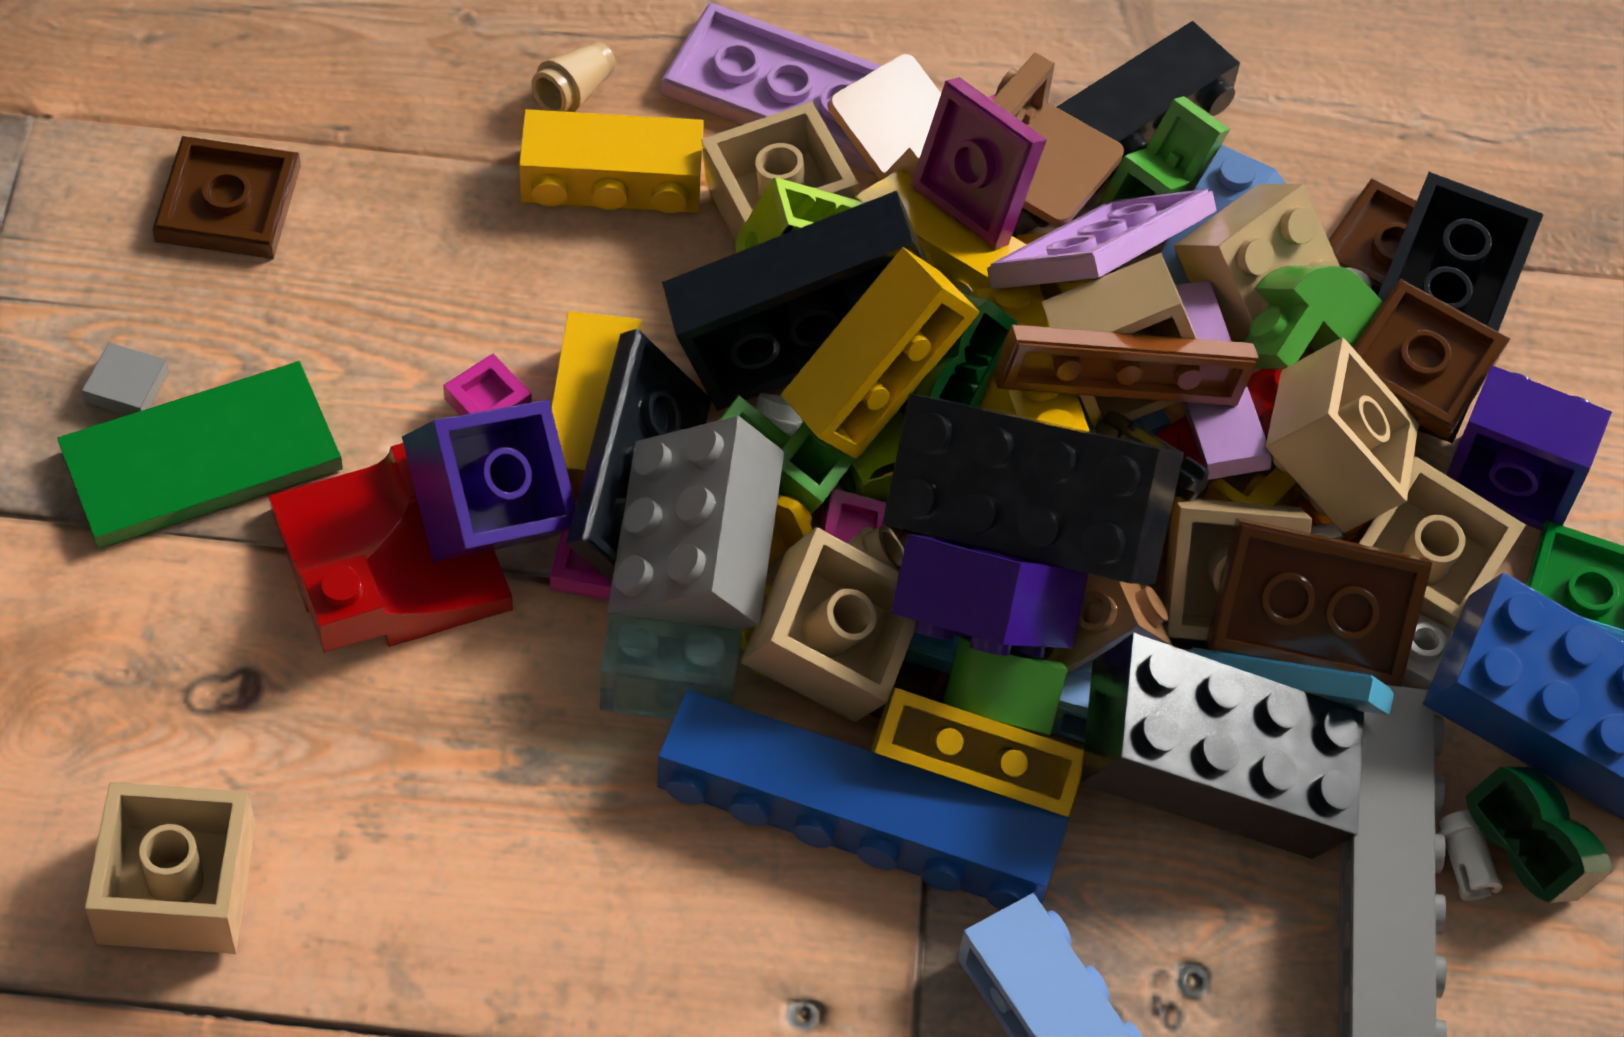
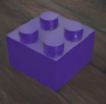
(1528, 447)
(490, 480)
(987, 597)

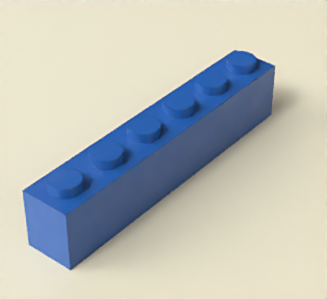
(859, 802)

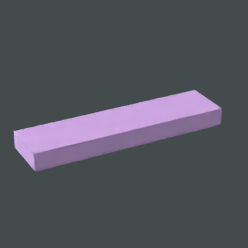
(1225, 435)

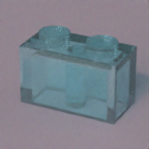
(655, 662)

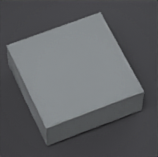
(125, 380)

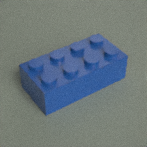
(1538, 687)

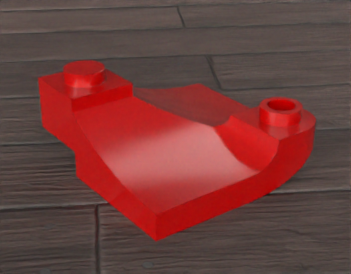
(368, 561)

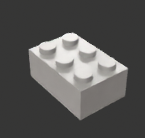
(698, 526)

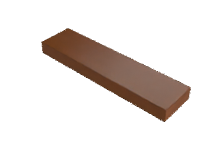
(1124, 365)

